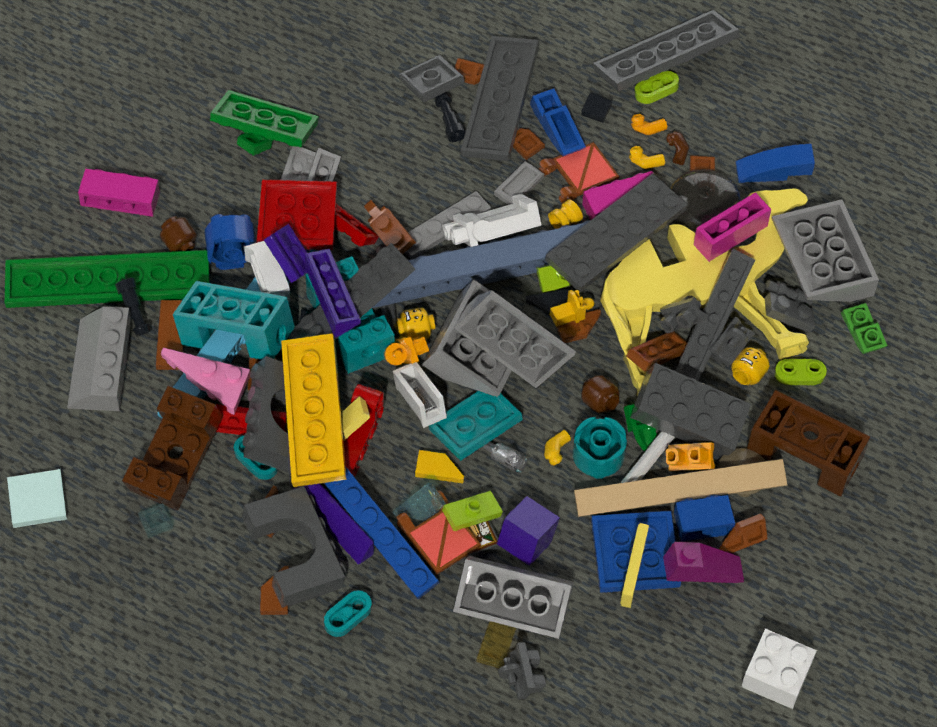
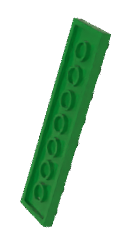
(94, 278)

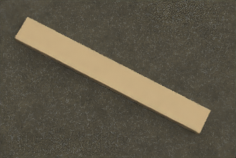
(679, 487)

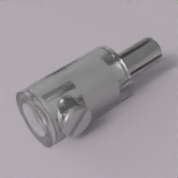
(507, 456)

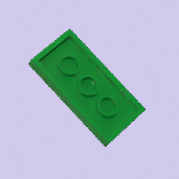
(264, 118)

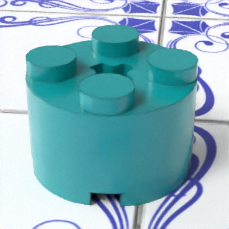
(599, 447)

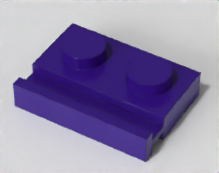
(288, 252)

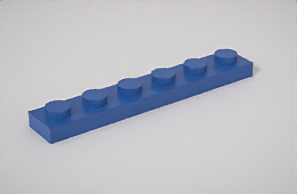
(383, 534)

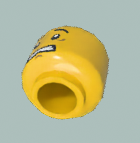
(415, 323)
(750, 366)

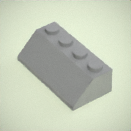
(100, 360)
(513, 596)

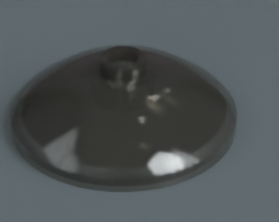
(701, 209)

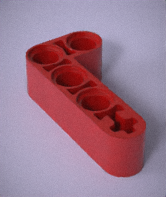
(356, 444)

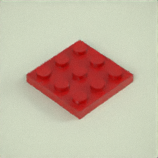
(303, 205)

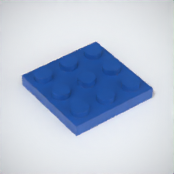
(614, 544)

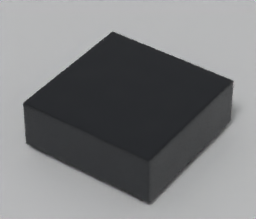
(596, 107)

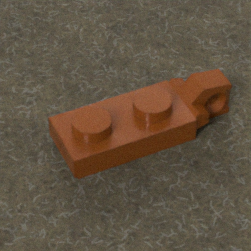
(389, 227)

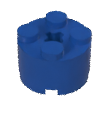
(226, 240)

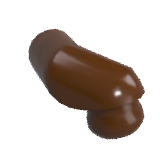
(677, 139)

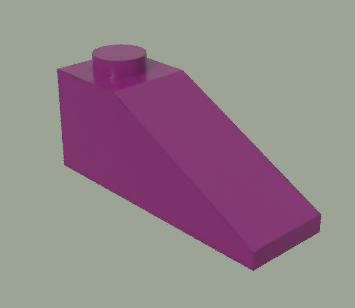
(701, 564)

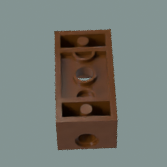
(185, 424)
(834, 451)

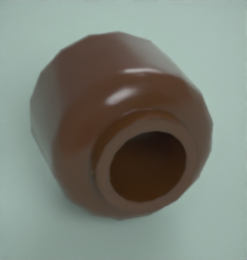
(178, 234)
(600, 394)

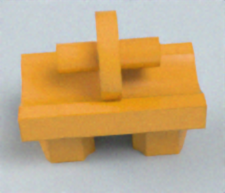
(405, 350)
(690, 457)

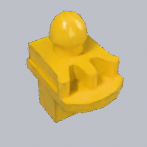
(572, 310)

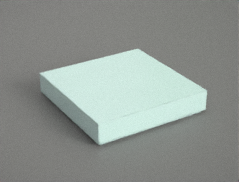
(36, 498)

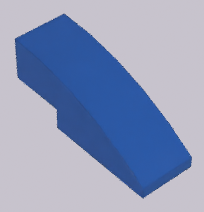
(557, 122)
(776, 164)

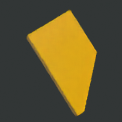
(437, 467)

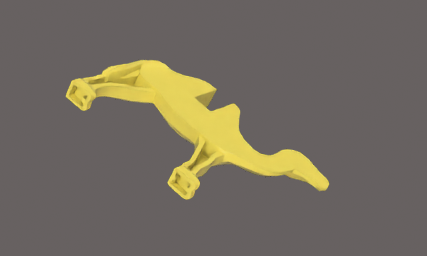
(645, 286)

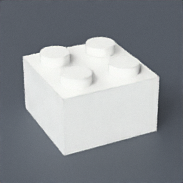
(778, 668)

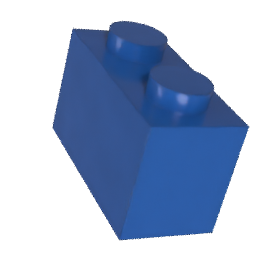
(703, 517)

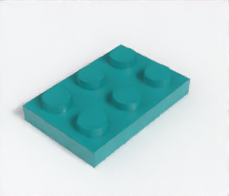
(475, 423)

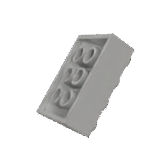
(827, 253)
(513, 338)
(461, 360)

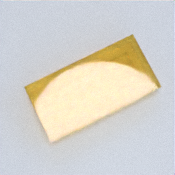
(496, 644)

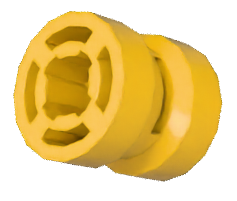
(566, 215)

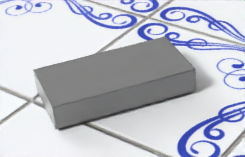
(519, 182)

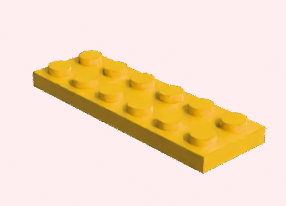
(313, 410)

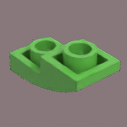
(862, 328)

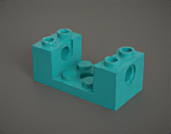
(257, 315)
(367, 340)

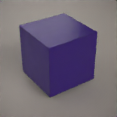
(528, 530)

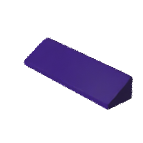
(331, 291)
(340, 524)

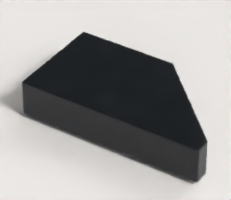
(548, 300)

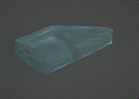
(422, 503)

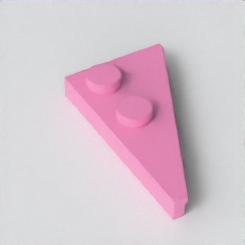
(216, 378)

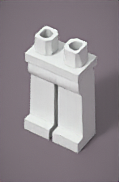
(494, 223)

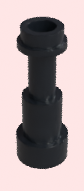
(454, 129)
(127, 290)

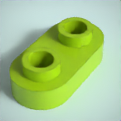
(654, 87)
(800, 372)

